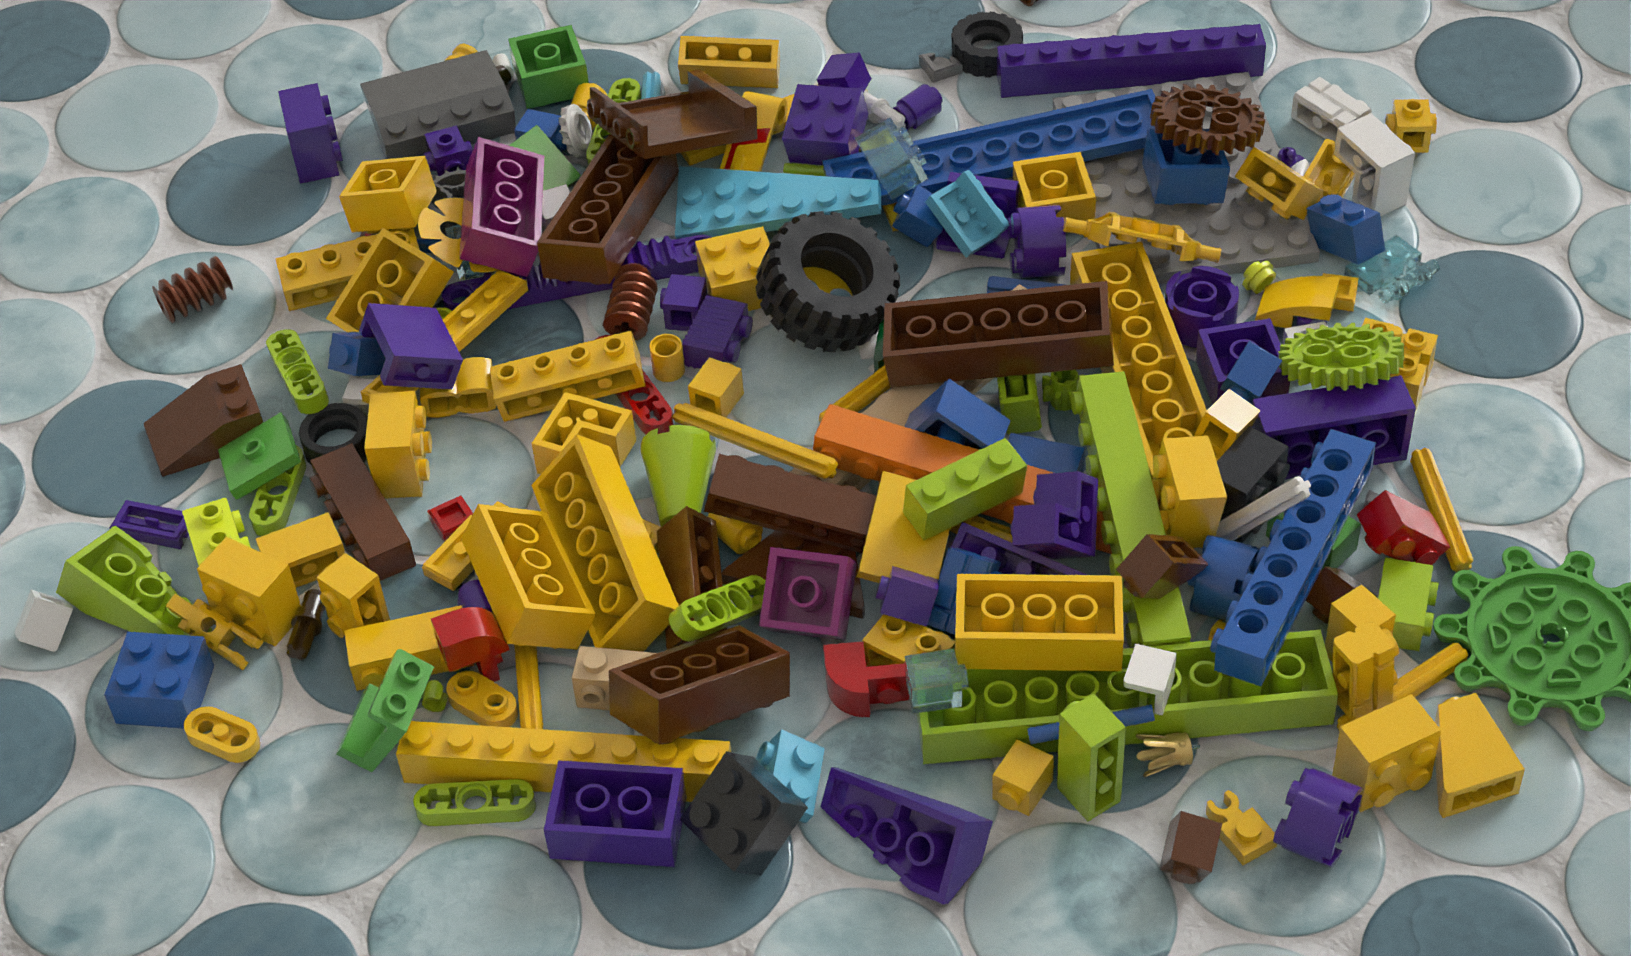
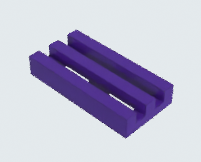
(150, 529)

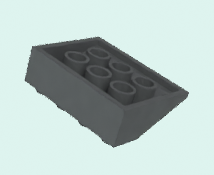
(436, 97)

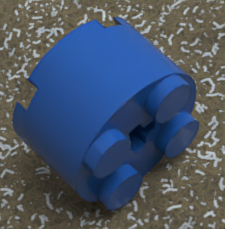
(1223, 577)

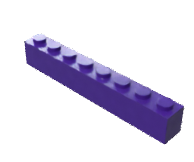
(1129, 60)

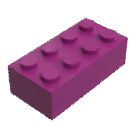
(502, 207)

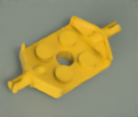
(1130, 229)

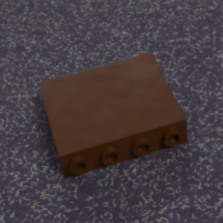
(679, 121)

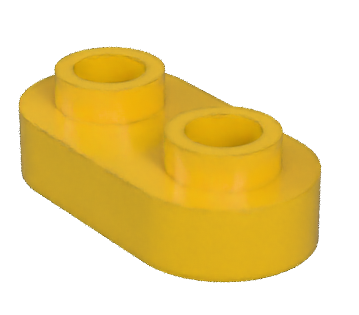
(479, 697)
(226, 734)

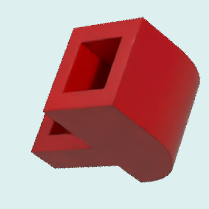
(469, 638)
(855, 686)

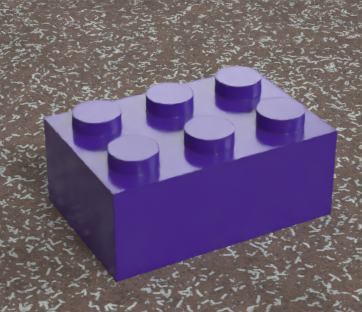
(615, 813)

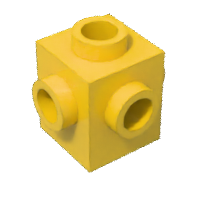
(1413, 123)

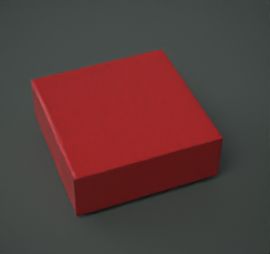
(449, 516)

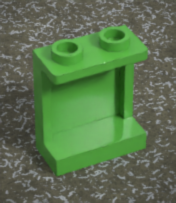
(385, 711)

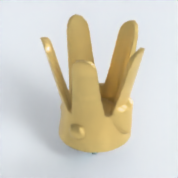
(1168, 751)

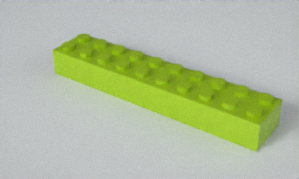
(1201, 701)

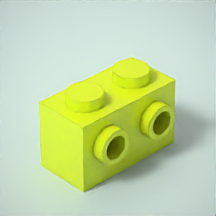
(210, 524)

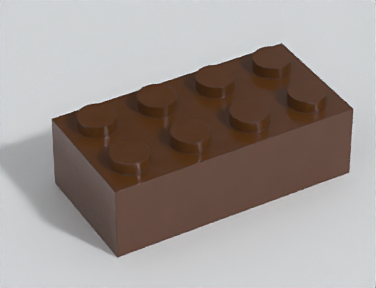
(699, 684)

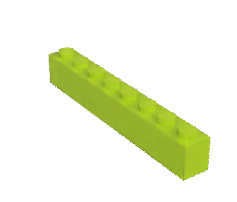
(1125, 499)

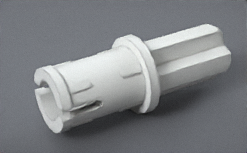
(880, 110)

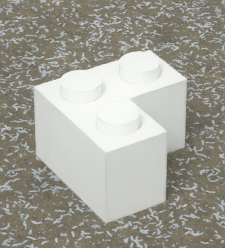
(1379, 162)

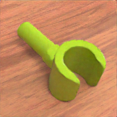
(433, 697)

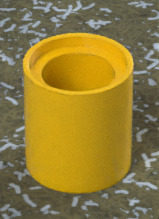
(667, 357)

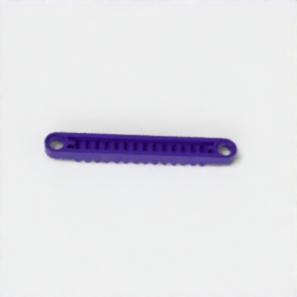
(659, 258)

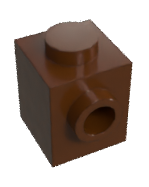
(1329, 587)
(1190, 847)

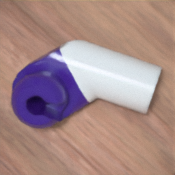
(1293, 160)

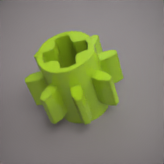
(1058, 388)

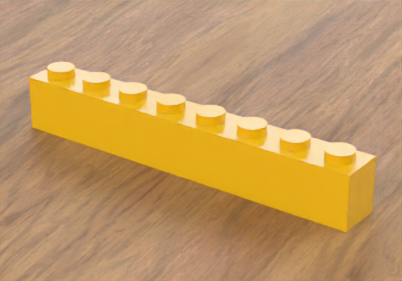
(485, 753)

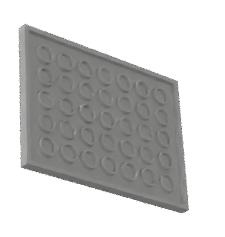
(1240, 226)

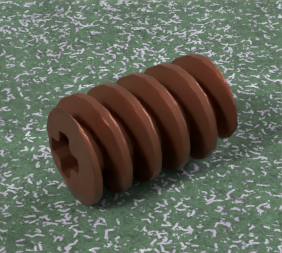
(192, 289)
(630, 301)

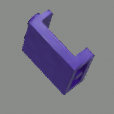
(414, 345)

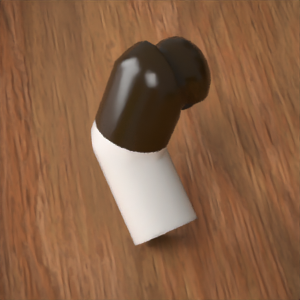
(504, 68)

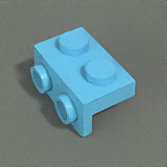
(968, 214)
(795, 765)

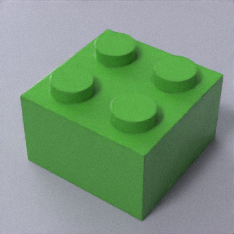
(548, 65)

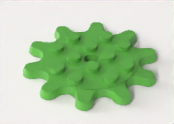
(1507, 645)

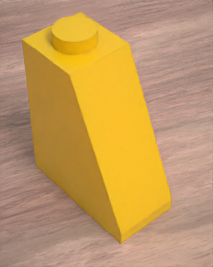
(1472, 757)

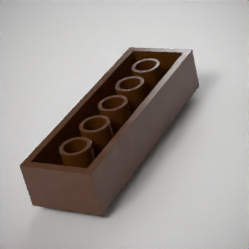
(604, 214)
(998, 334)

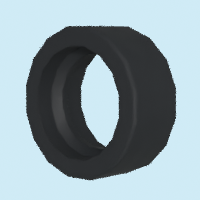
(333, 417)

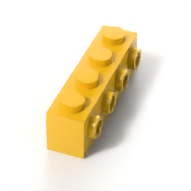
(324, 272)
(583, 369)

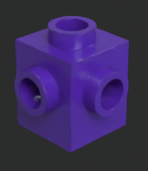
(447, 150)

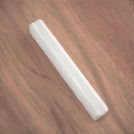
(1264, 509)

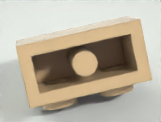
(591, 674)

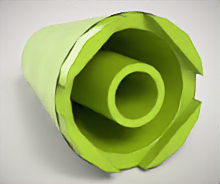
(678, 468)

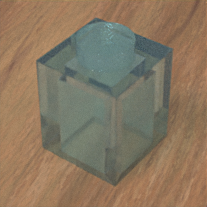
(935, 680)

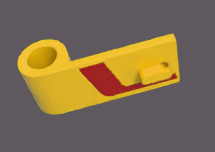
(752, 153)

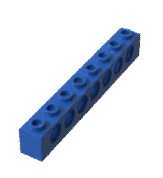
(1293, 559)

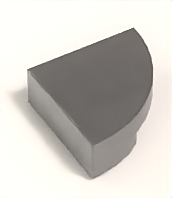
(938, 67)

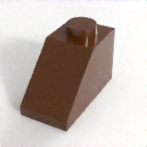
(1160, 566)

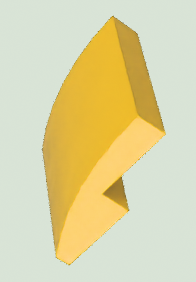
(1300, 297)

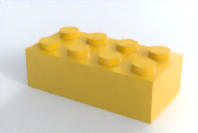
(527, 577)
(1039, 622)

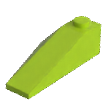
(120, 585)

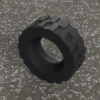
(978, 28)

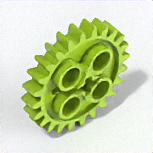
(1341, 356)

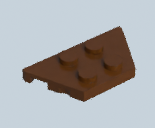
(756, 562)

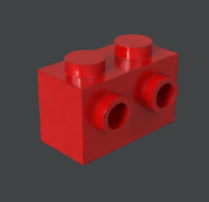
(1402, 530)

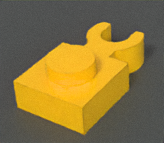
(1241, 832)

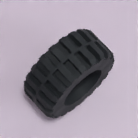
(806, 310)

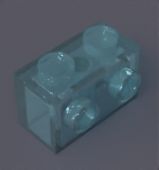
(892, 158)

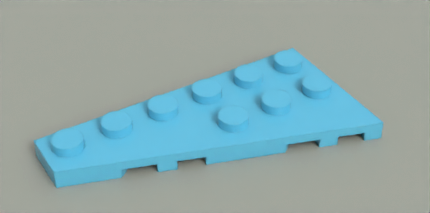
(738, 200)

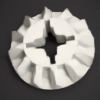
(575, 130)

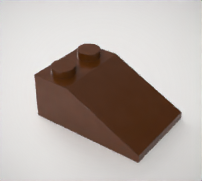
(203, 420)

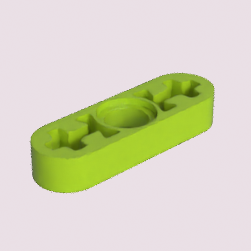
(280, 504)
(461, 791)

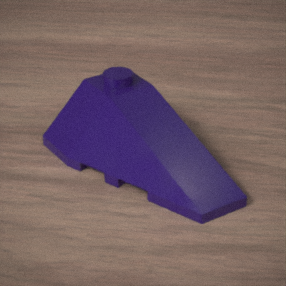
(918, 837)

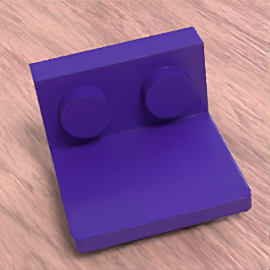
(1005, 196)

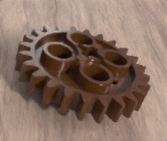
(1232, 123)

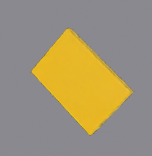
(894, 540)

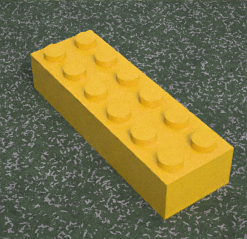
(606, 545)

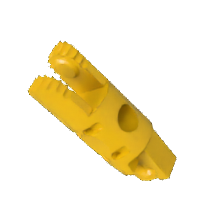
(201, 616)

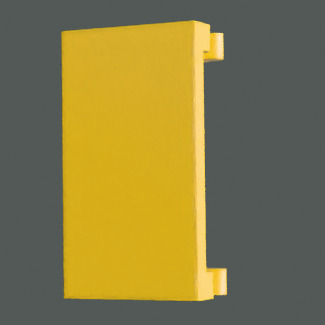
(1329, 171)

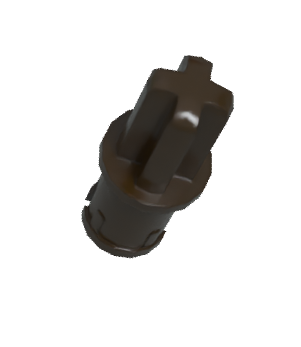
(306, 625)

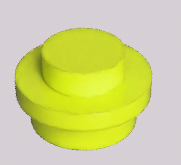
(1258, 276)

